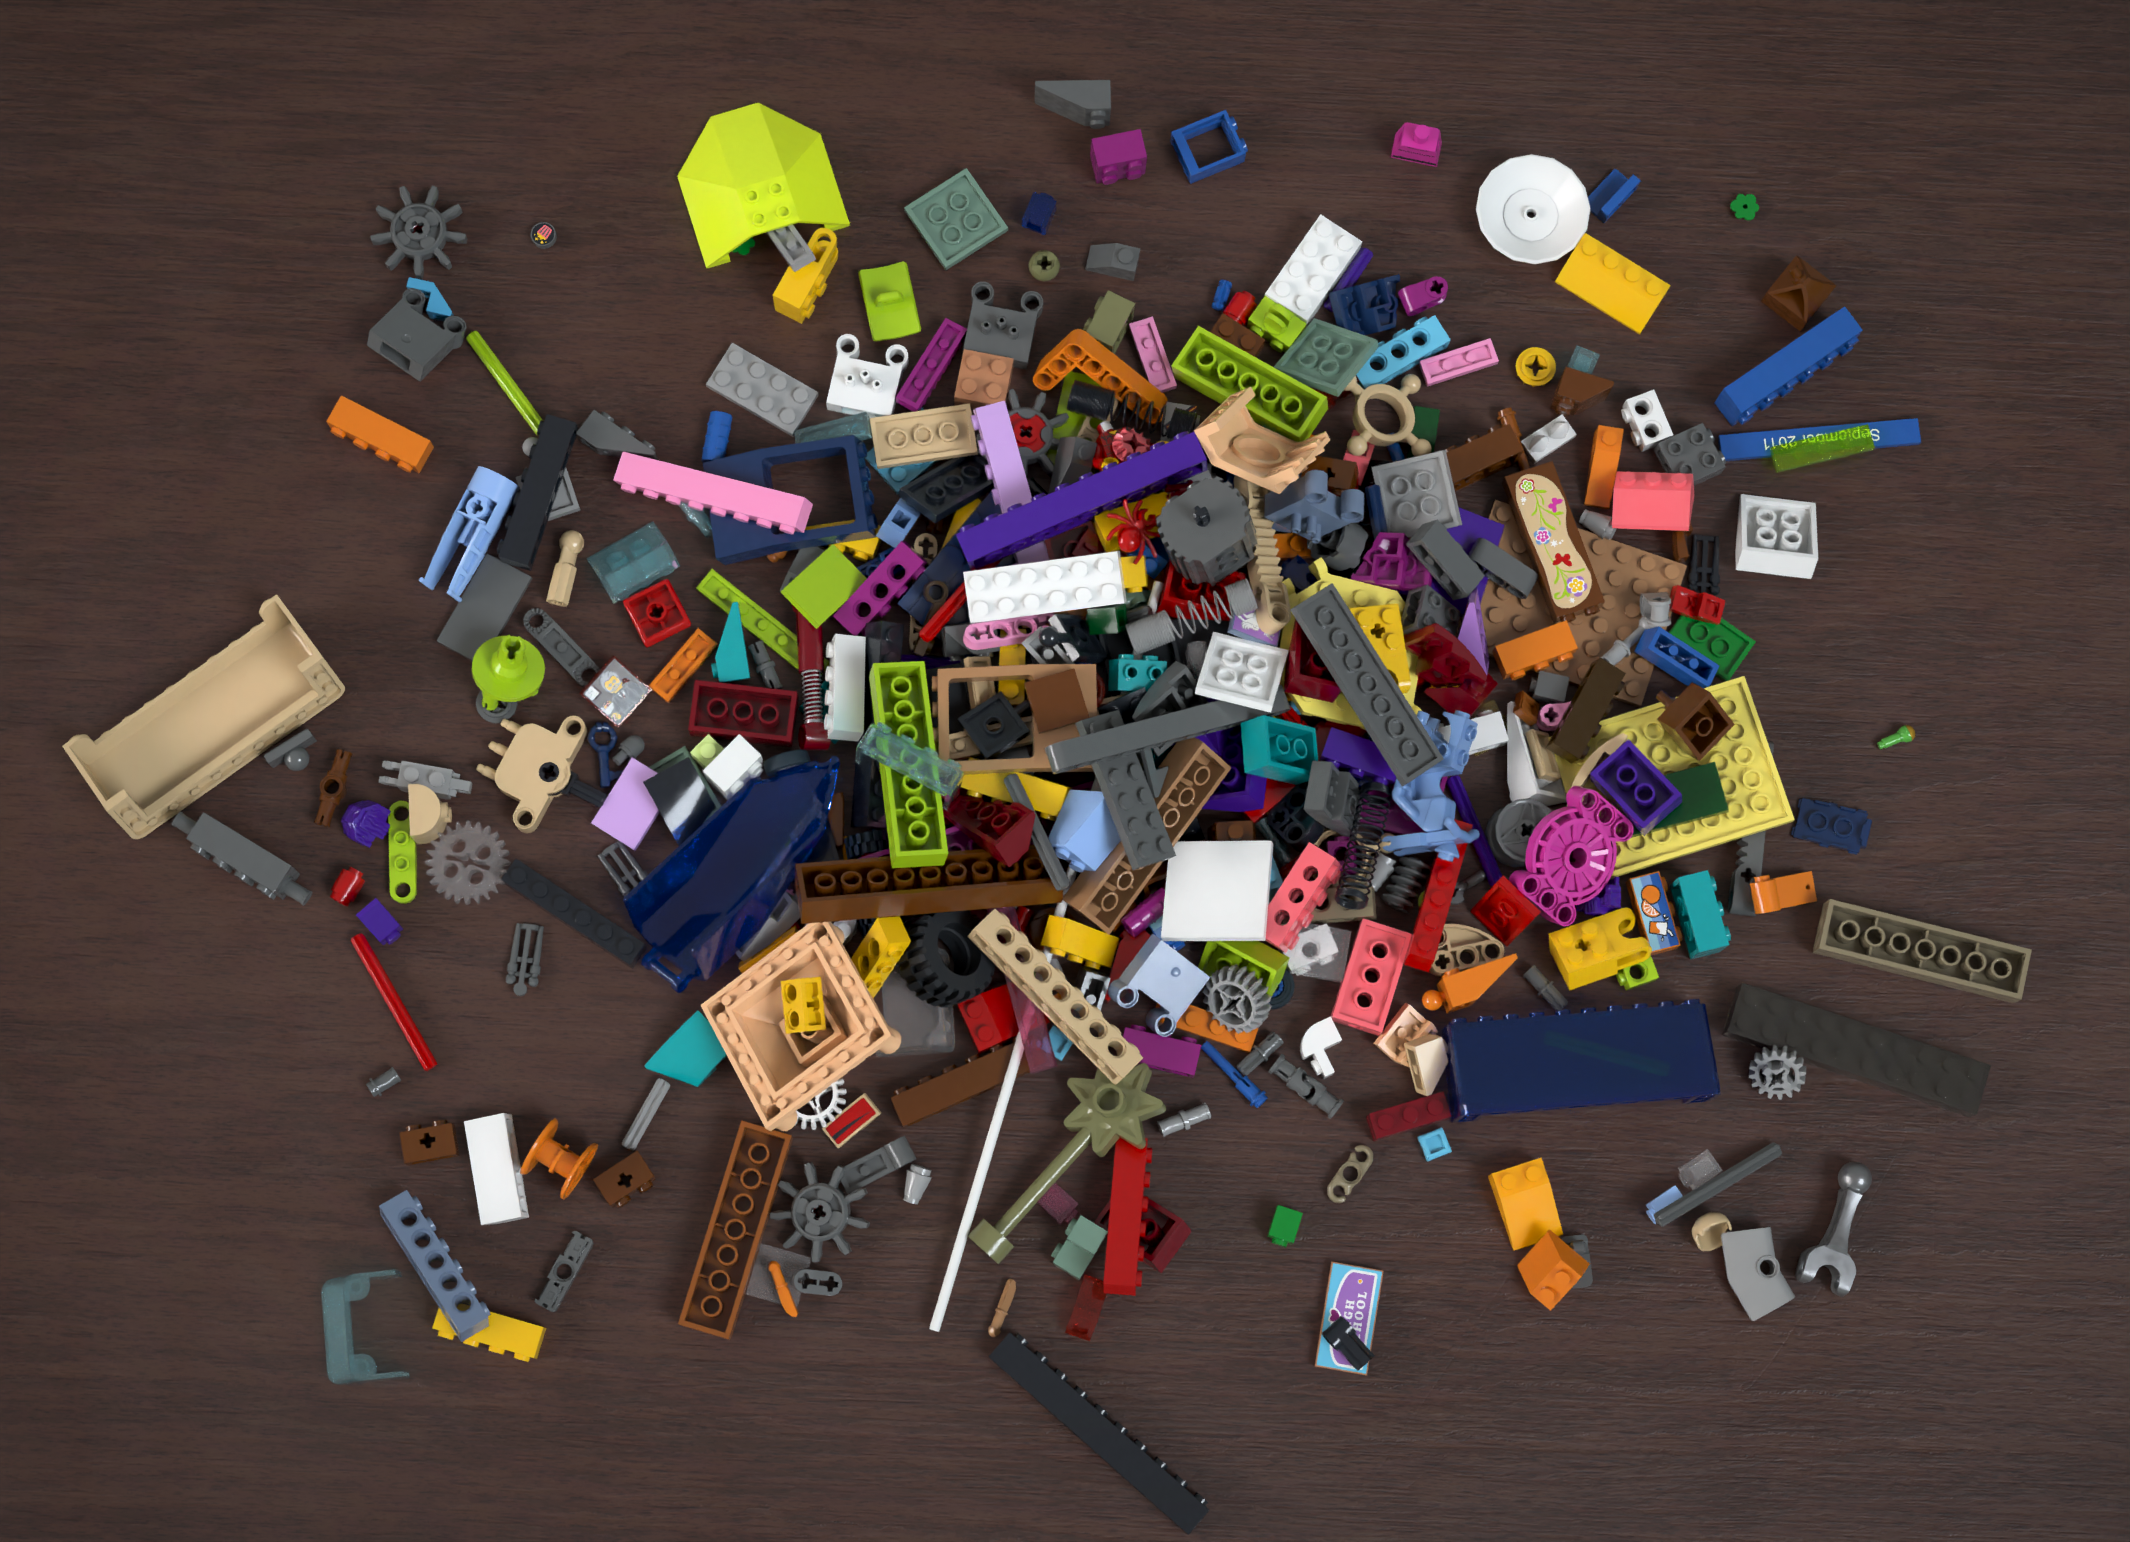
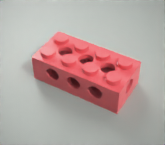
(1297, 883)
(1387, 969)

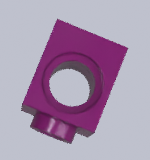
(1338, 844)

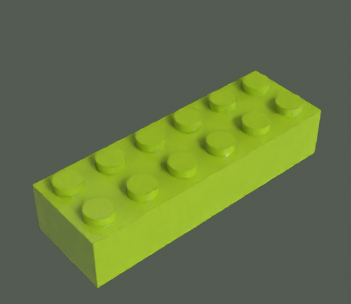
(1223, 369)

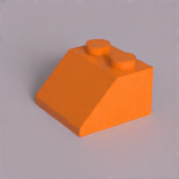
(1551, 1269)

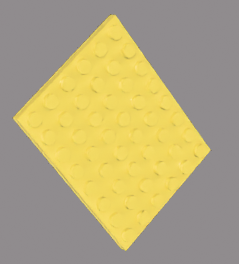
(1743, 765)

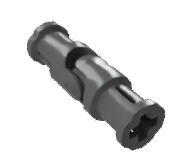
(1302, 1083)

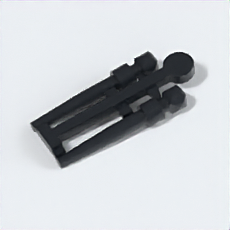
(1694, 570)

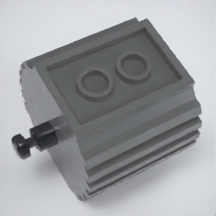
(1207, 531)

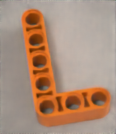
(1102, 366)

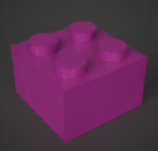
(1118, 157)

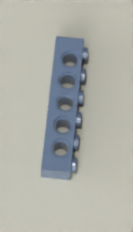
(463, 1323)

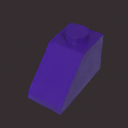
(380, 922)

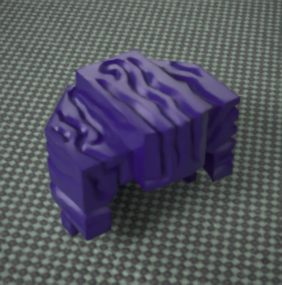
(365, 822)
(1605, 902)

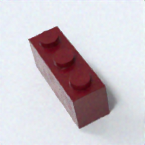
(1408, 1116)

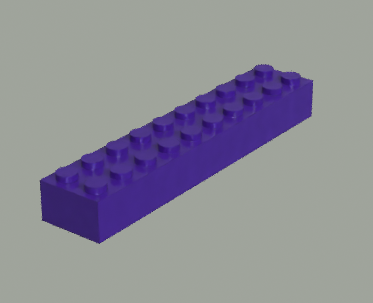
(1082, 501)

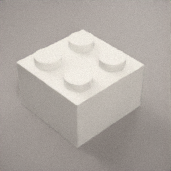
(734, 767)

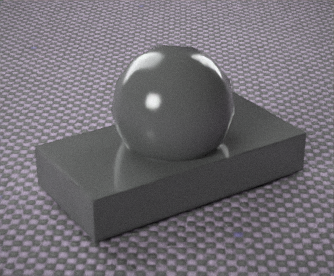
(292, 752)

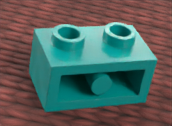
(1132, 674)

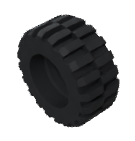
(927, 972)

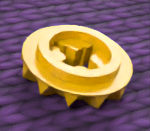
(1544, 360)

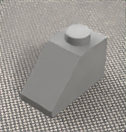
(1043, 654)

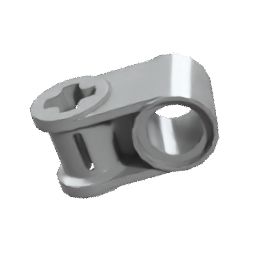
(1655, 608)

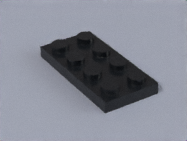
(948, 487)

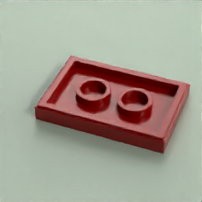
(1505, 911)

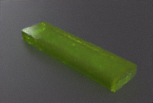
(1822, 448)

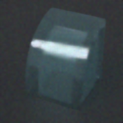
(1583, 360)

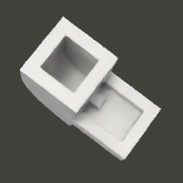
(1315, 1041)

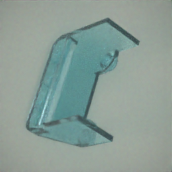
(342, 1364)

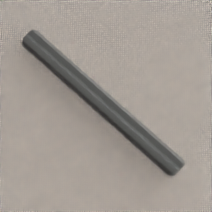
(1717, 1184)

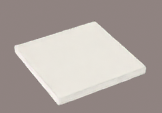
(1217, 891)

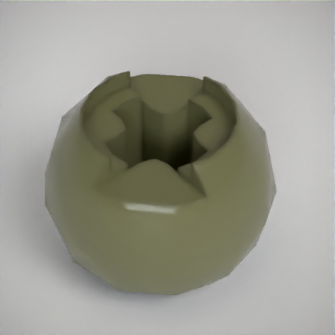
(1035, 268)

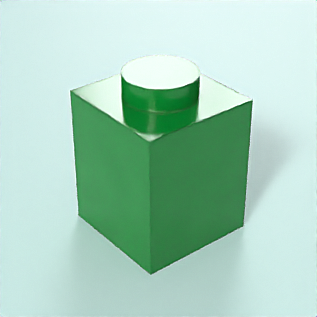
(1284, 1226)

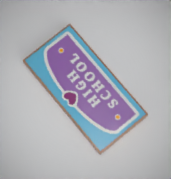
(1355, 1296)

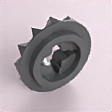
(498, 714)

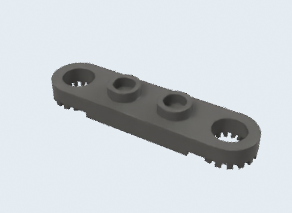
(560, 646)

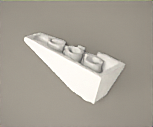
(1521, 771)

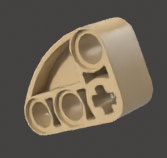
(1461, 939)

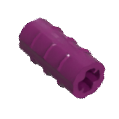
(1145, 913)

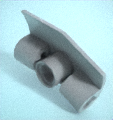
(1755, 1290)

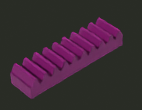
(931, 365)

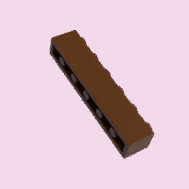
(955, 1085)

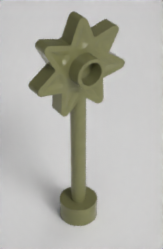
(1101, 1118)

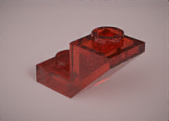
(1086, 1308)

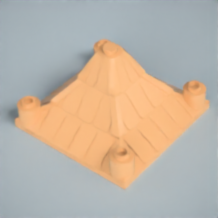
(792, 1068)

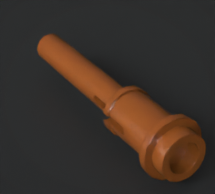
(1506, 417)

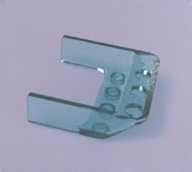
(911, 760)

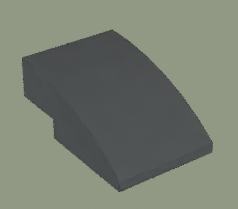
(1169, 694)
(1332, 797)

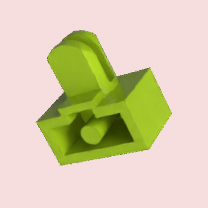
(1275, 324)

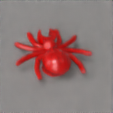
(1135, 530)

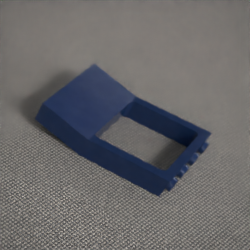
(743, 541)

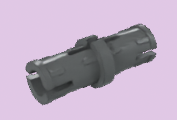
(765, 665)

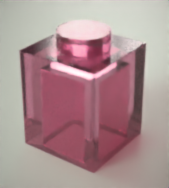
(1058, 1204)

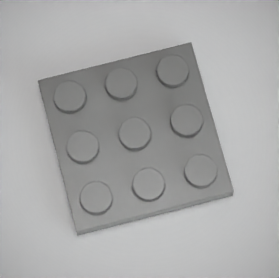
(1417, 493)

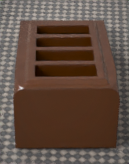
(836, 819)

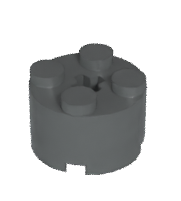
(1341, 547)

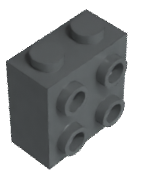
(1691, 454)
(1428, 607)

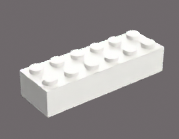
(1045, 587)

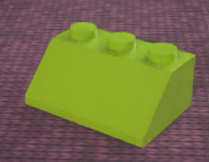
(1253, 954)

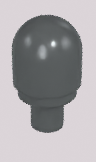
(629, 749)

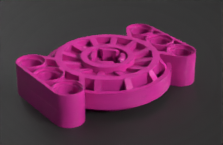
(1593, 847)

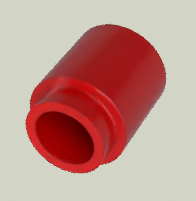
(1241, 307)
(347, 886)

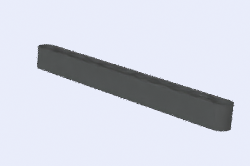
(1155, 732)

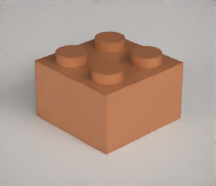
(983, 379)

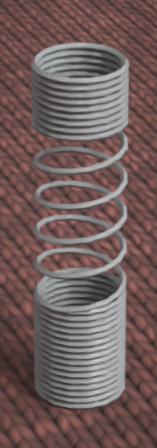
(1157, 628)

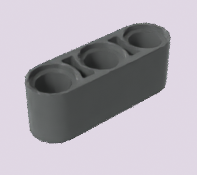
(1503, 568)

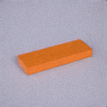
(683, 665)

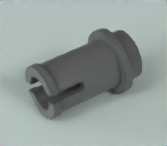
(383, 1082)

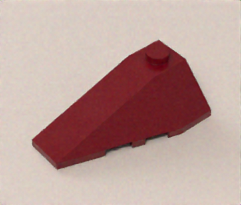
(994, 826)

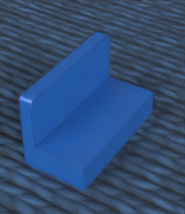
(1611, 194)

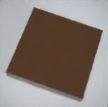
(1056, 700)

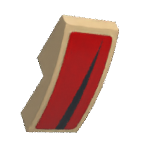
(851, 1120)

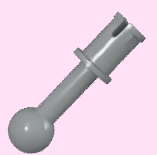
(1622, 648)

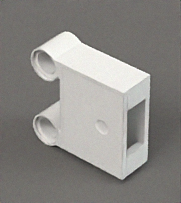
(865, 385)

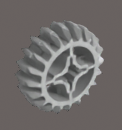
(1230, 984)

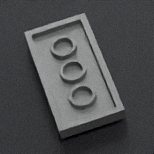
(762, 389)

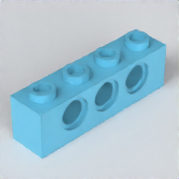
(1435, 341)

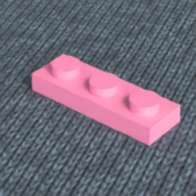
(1152, 354)
(1458, 362)

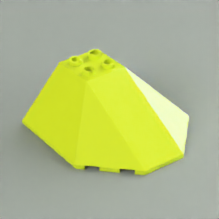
(756, 176)

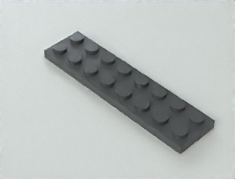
(1367, 684)

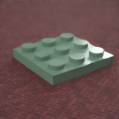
(956, 219)
(1327, 356)

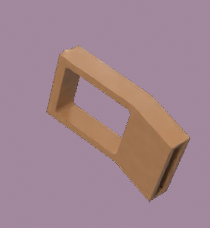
(1039, 762)

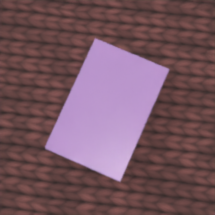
(629, 807)

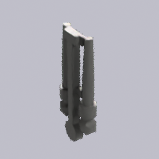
(623, 888)
(520, 988)

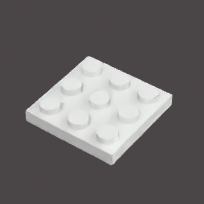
(1241, 672)

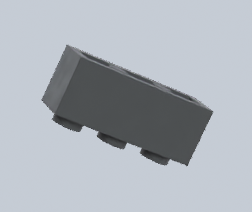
(1445, 559)

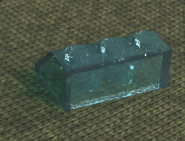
(633, 562)

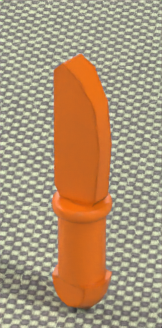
(783, 1291)

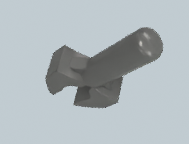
(1465, 885)

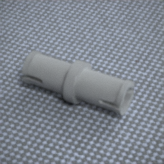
(1184, 1119)

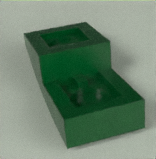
(1425, 426)

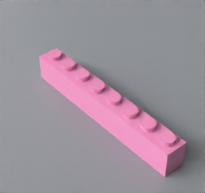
(713, 492)

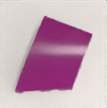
(1392, 564)

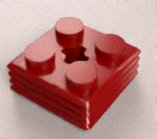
(641, 607)

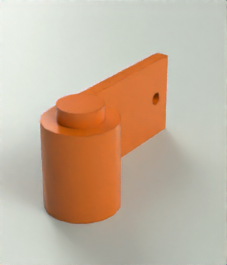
(1782, 891)

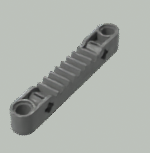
(1751, 860)

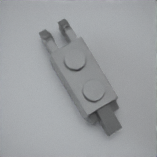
(441, 781)

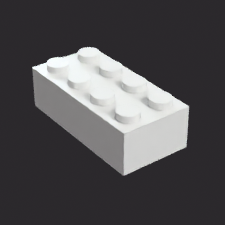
(1314, 269)

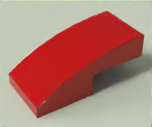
(1696, 605)

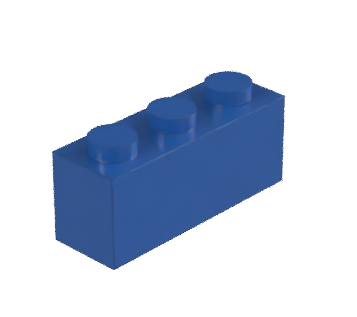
(1676, 657)

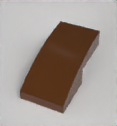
(1679, 545)

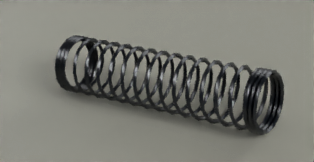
(1374, 800)

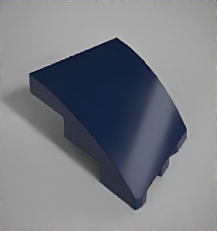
(1367, 306)

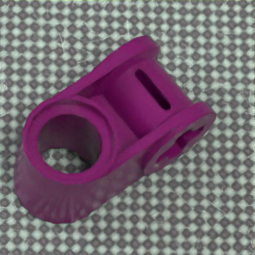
(1419, 297)

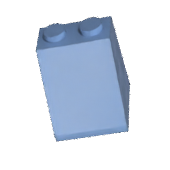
(1084, 831)

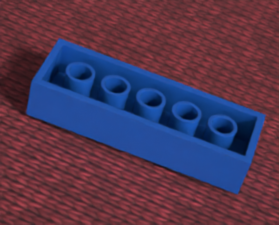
(1788, 367)

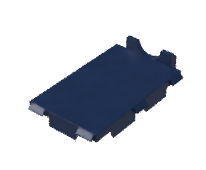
(1832, 825)

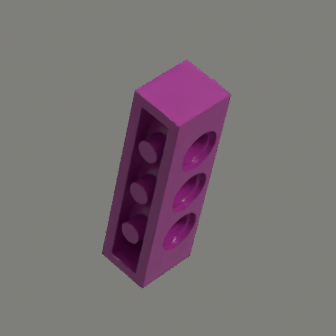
(902, 555)

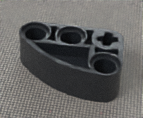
(1293, 820)

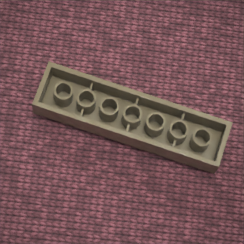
(1922, 951)

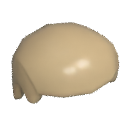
(1708, 1230)

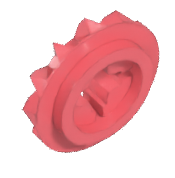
(1122, 447)

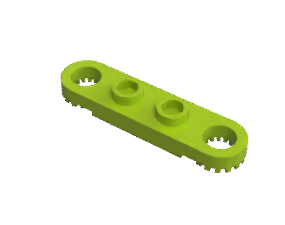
(401, 855)

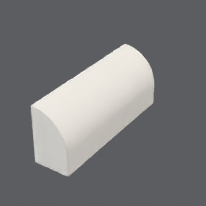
(496, 1169)

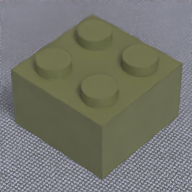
(1110, 320)

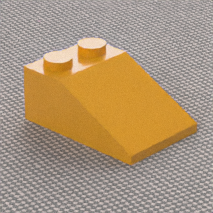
(1526, 1203)

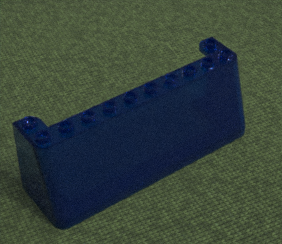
(1580, 1059)

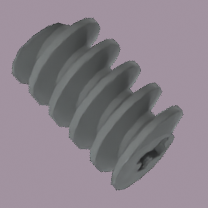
(1404, 883)

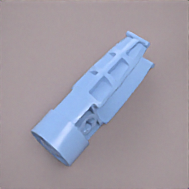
(474, 526)

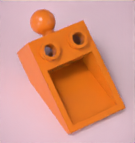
(1463, 988)

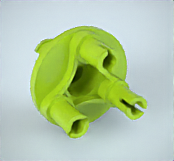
(507, 670)

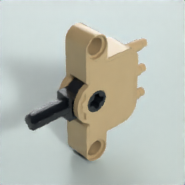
(529, 758)

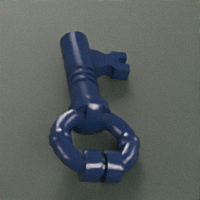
(603, 750)

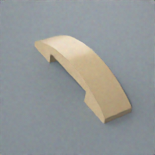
(1593, 761)

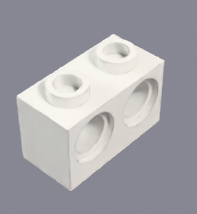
(1653, 419)

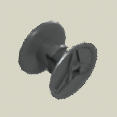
(1505, 830)

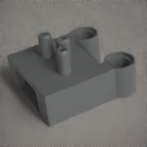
(1002, 330)
(412, 339)

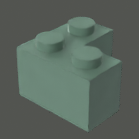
(1079, 1248)

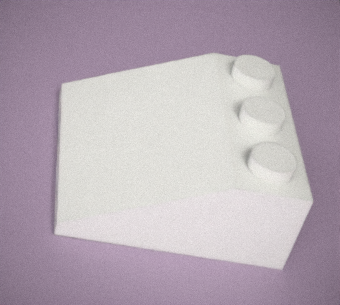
(1776, 536)

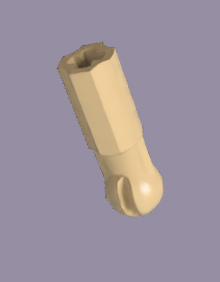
(565, 570)

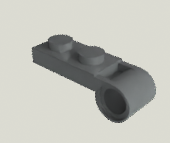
(877, 1164)

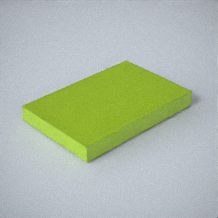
(824, 586)

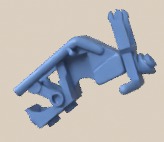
(1423, 796)

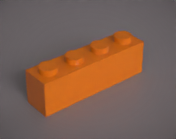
(380, 435)

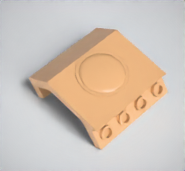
(1253, 451)

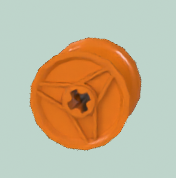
(558, 1158)

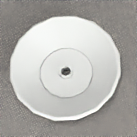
(1539, 187)

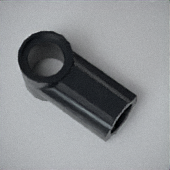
(1344, 1338)

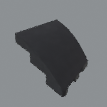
(680, 799)

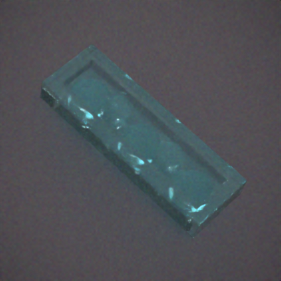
(852, 425)

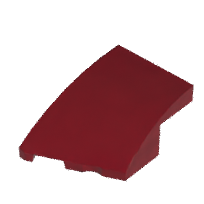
(1442, 656)

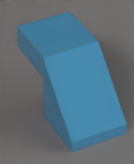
(437, 306)

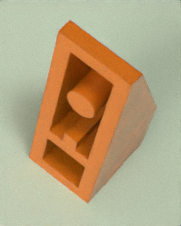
(1603, 466)

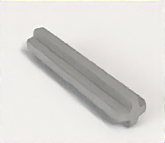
(645, 1114)

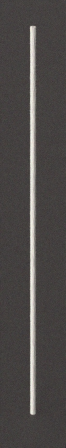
(1004, 1094)

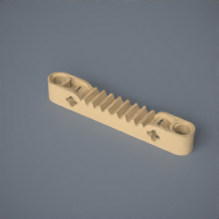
(1263, 570)

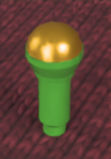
(1904, 734)

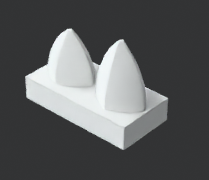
(1548, 439)

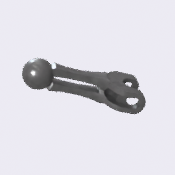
(1833, 1248)

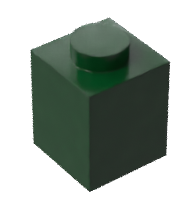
(1107, 619)

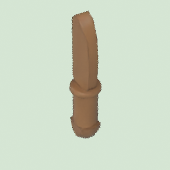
(1003, 1306)

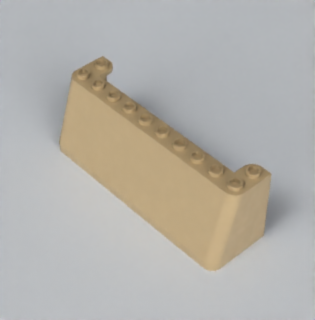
(208, 723)

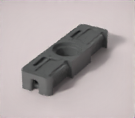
(557, 1288)

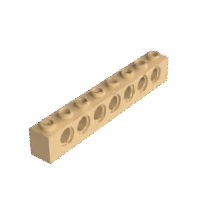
(1040, 993)

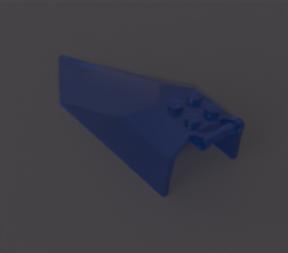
(731, 872)

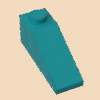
(731, 654)

